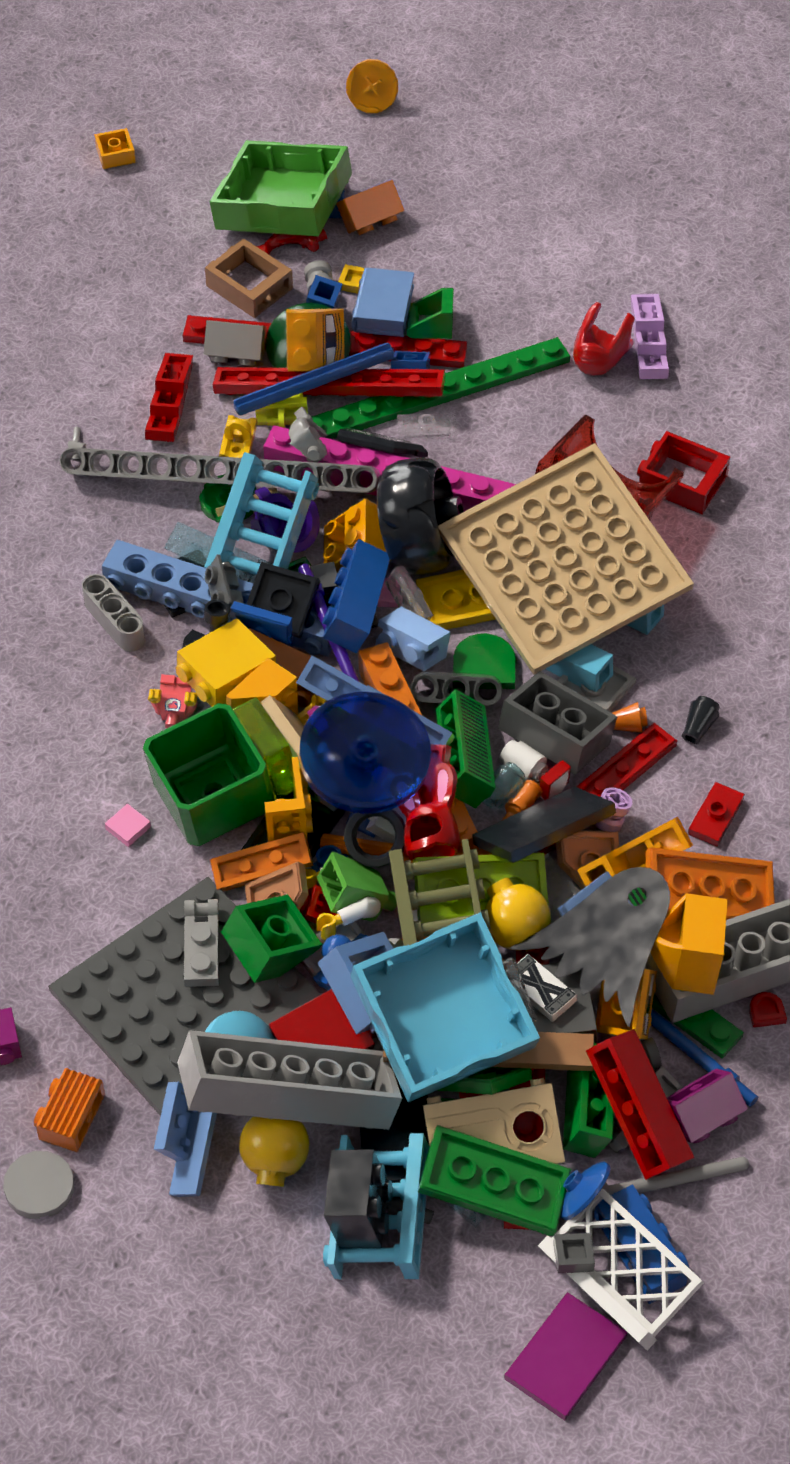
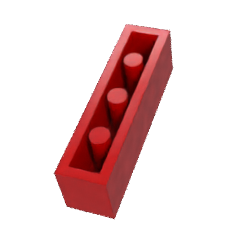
(639, 1104)

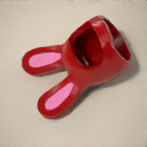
(432, 826)

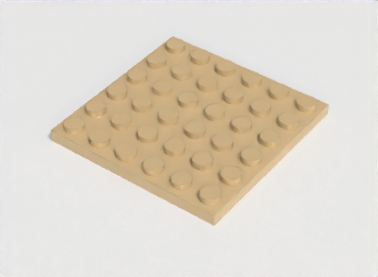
(565, 558)

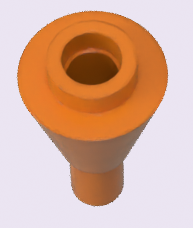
(631, 718)

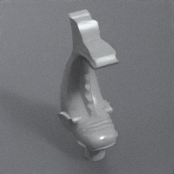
(305, 436)

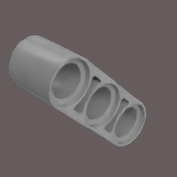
(113, 612)

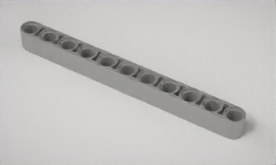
(205, 468)

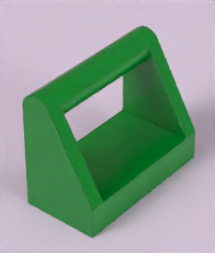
(440, 323)

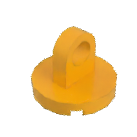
(372, 86)

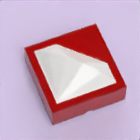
(555, 780)

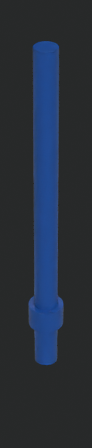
(697, 1053)

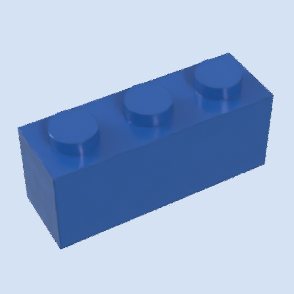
(641, 1210)

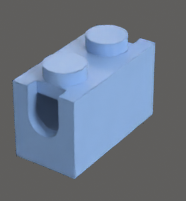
(414, 638)

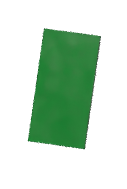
(494, 1180)

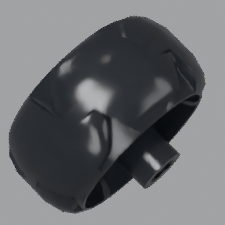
(410, 505)

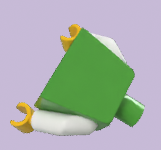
(350, 892)

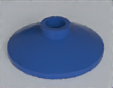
(583, 1189)

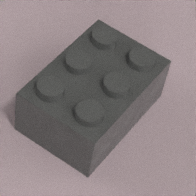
(557, 722)

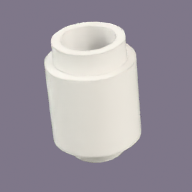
(526, 758)

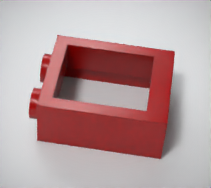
(694, 455)

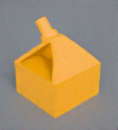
(692, 943)

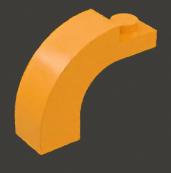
(633, 854)

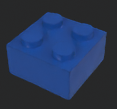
(410, 360)

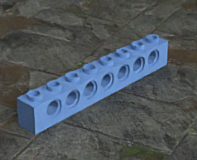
(184, 585)

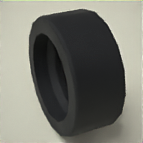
(355, 850)

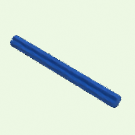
(313, 379)

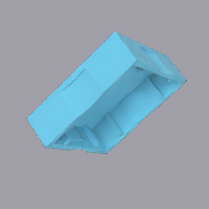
(444, 1007)

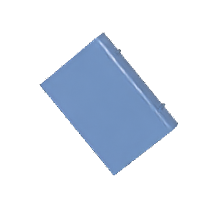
(383, 302)

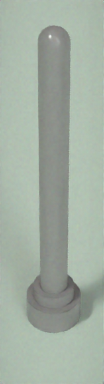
(682, 1176)

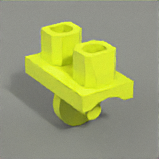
(281, 412)

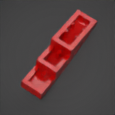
(169, 397)

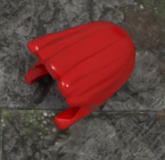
(595, 349)

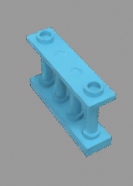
(242, 501)
(407, 1222)

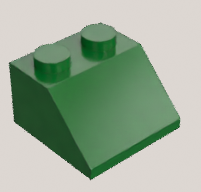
(270, 937)

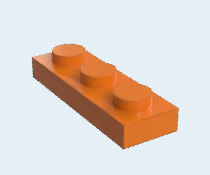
(246, 865)

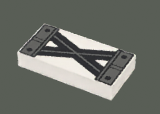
(544, 989)

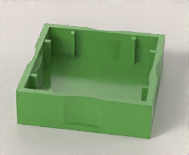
(281, 188)

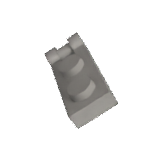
(201, 944)

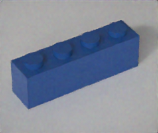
(356, 596)

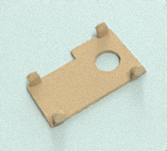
(493, 1118)

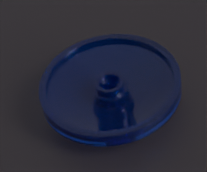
(364, 752)

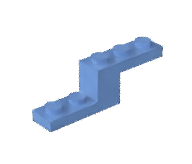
(329, 683)

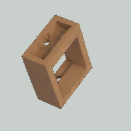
(260, 297)

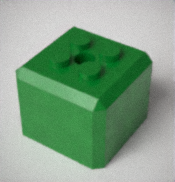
(204, 756)

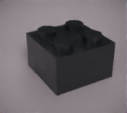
(357, 1199)

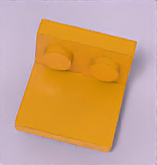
(290, 816)

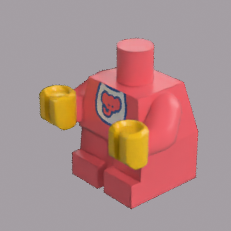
(174, 700)

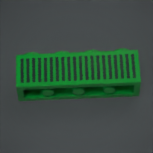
(469, 747)

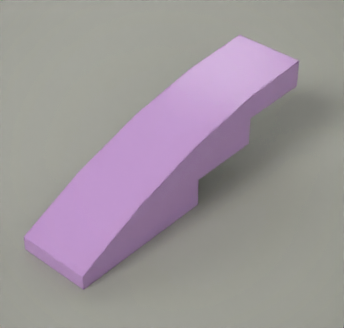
(649, 336)

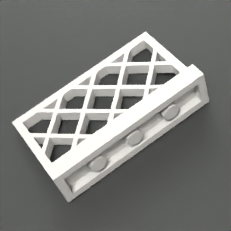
(606, 1294)

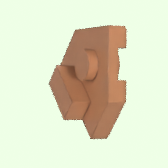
(582, 849)
(285, 881)

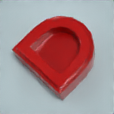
(767, 1010)

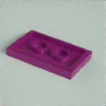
(565, 1356)

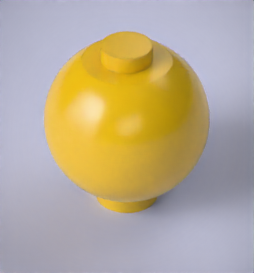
(515, 912)
(273, 1148)

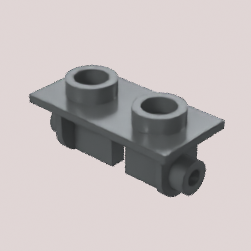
(222, 578)

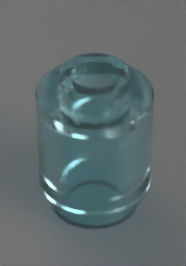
(508, 782)

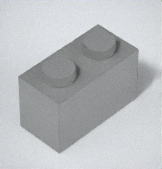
(235, 341)

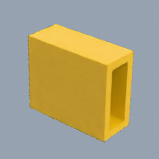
(221, 661)

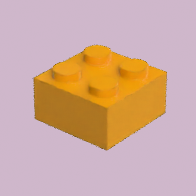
(115, 148)

